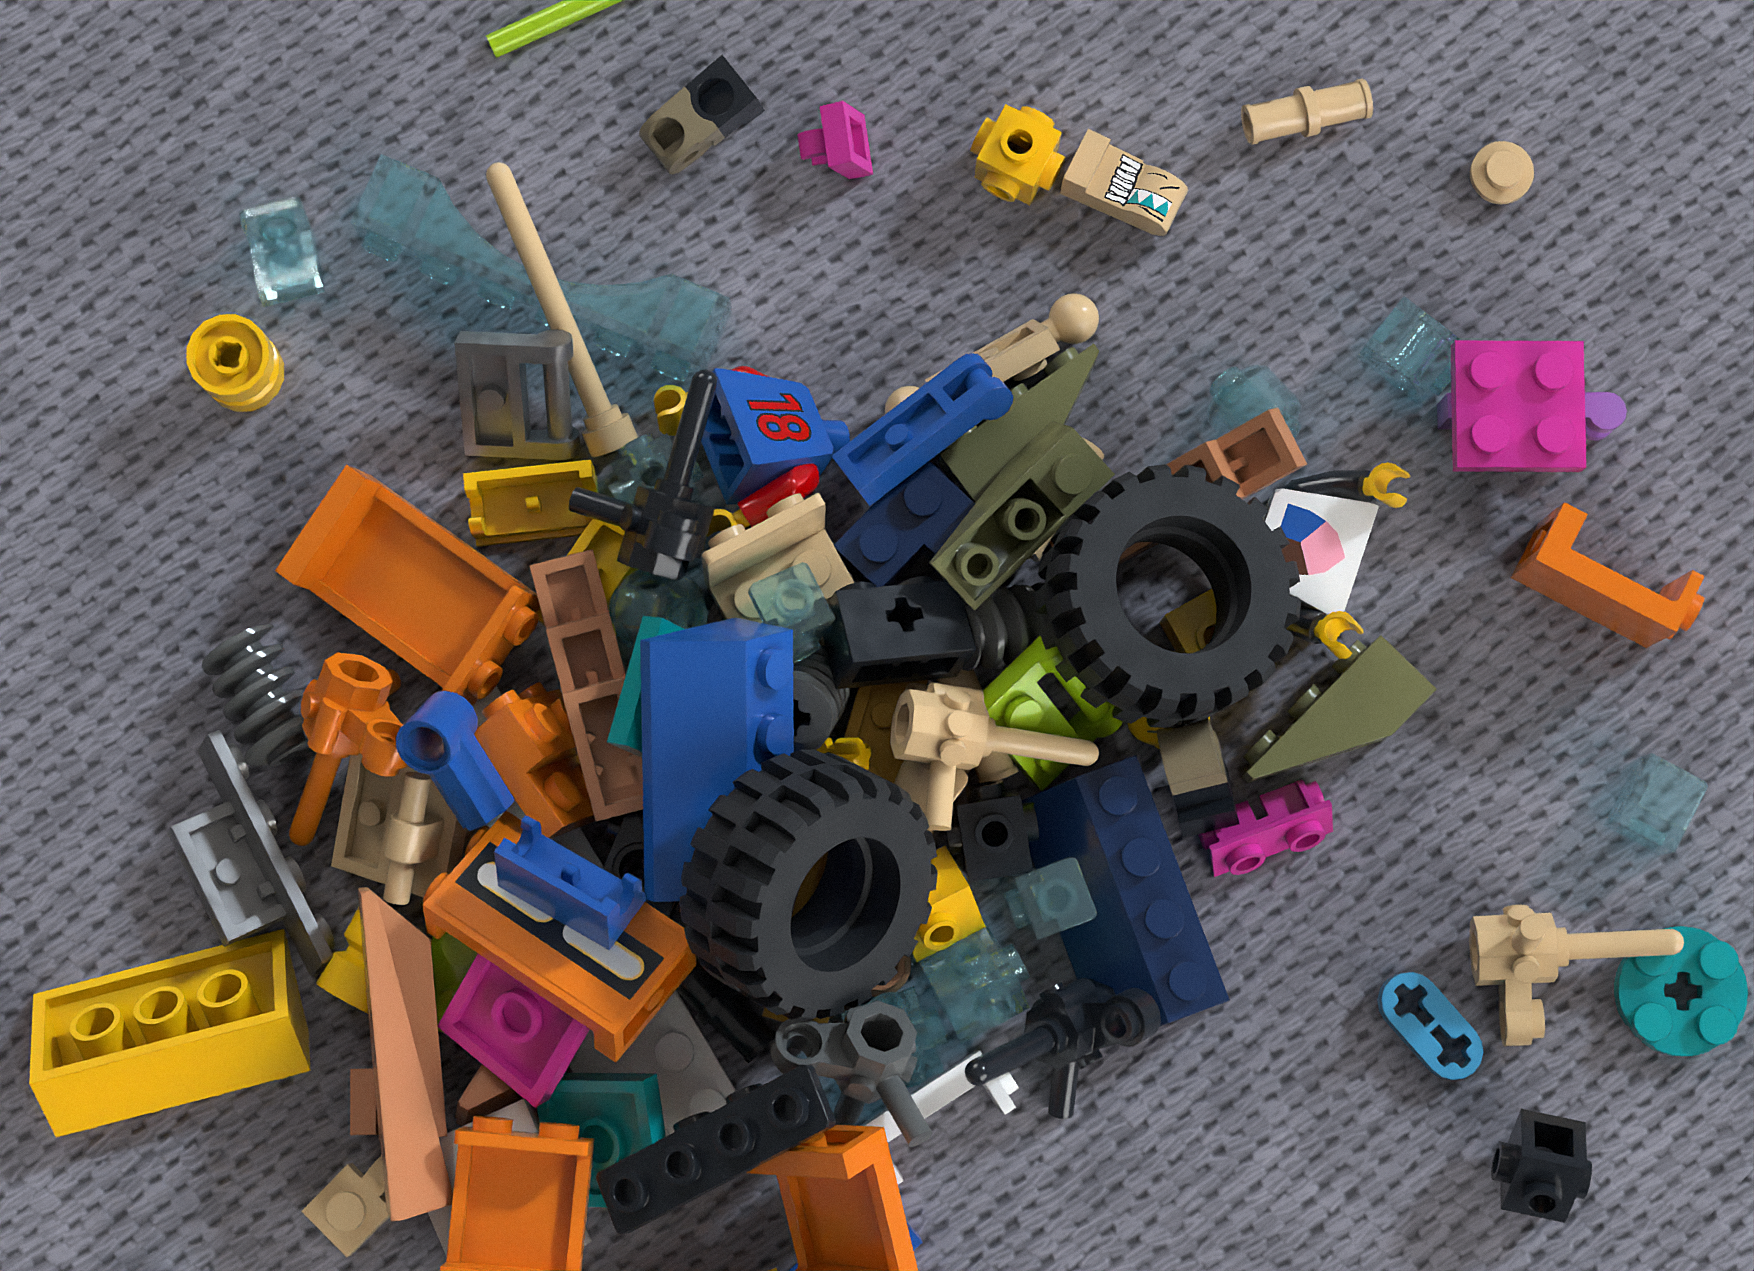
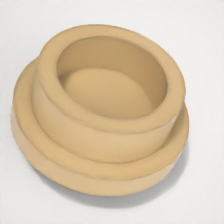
(1501, 172)

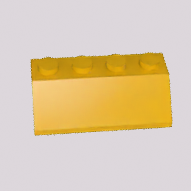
(167, 1034)

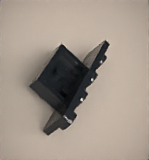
(715, 1147)

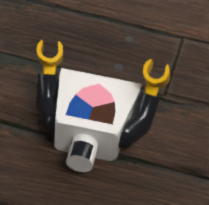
(1327, 530)

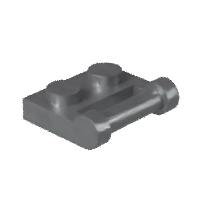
(496, 394)

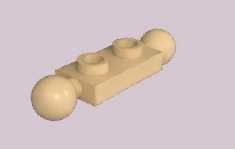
(1024, 349)

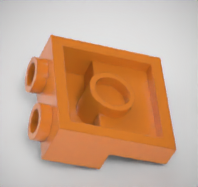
(537, 757)

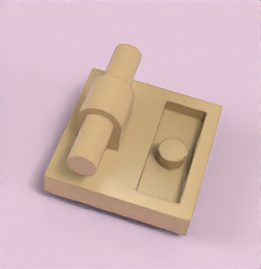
(396, 831)

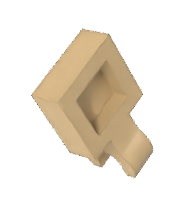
(350, 1207)

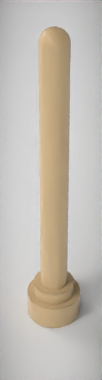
(604, 423)

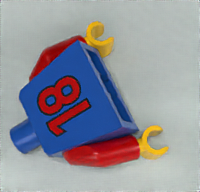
(759, 441)

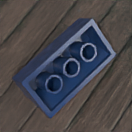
(1145, 916)

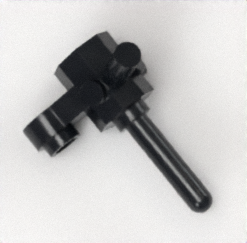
(663, 523)
(1067, 1032)

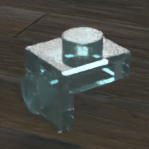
(282, 251)
(796, 603)
(1050, 898)

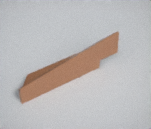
(404, 1059)

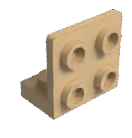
(785, 539)

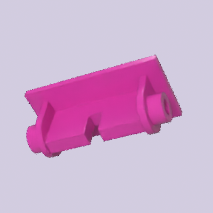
(1293, 820)

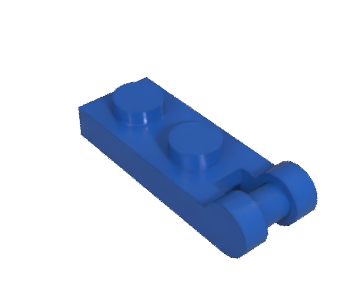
(923, 426)

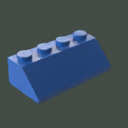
(710, 712)

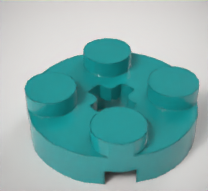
(1708, 1019)

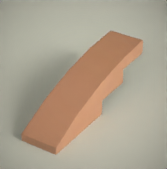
(1249, 455)
(589, 677)

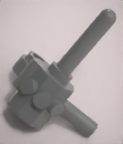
(866, 1058)

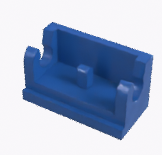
(567, 885)

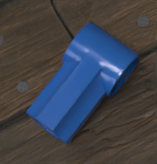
(443, 744)

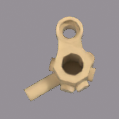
(952, 729)
(1529, 948)

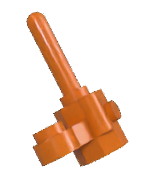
(345, 717)

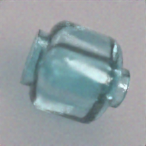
(1248, 393)
(655, 596)

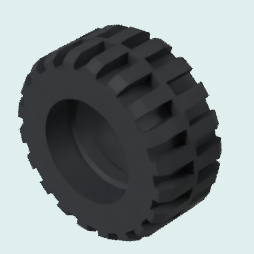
(1230, 548)
(756, 858)

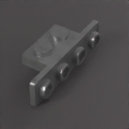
(240, 865)

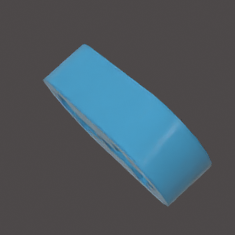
(1441, 1015)

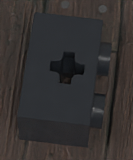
(897, 633)

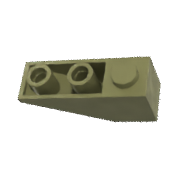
(984, 450)
(1020, 511)
(1359, 708)

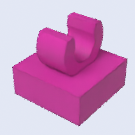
(839, 142)

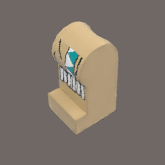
(1123, 185)

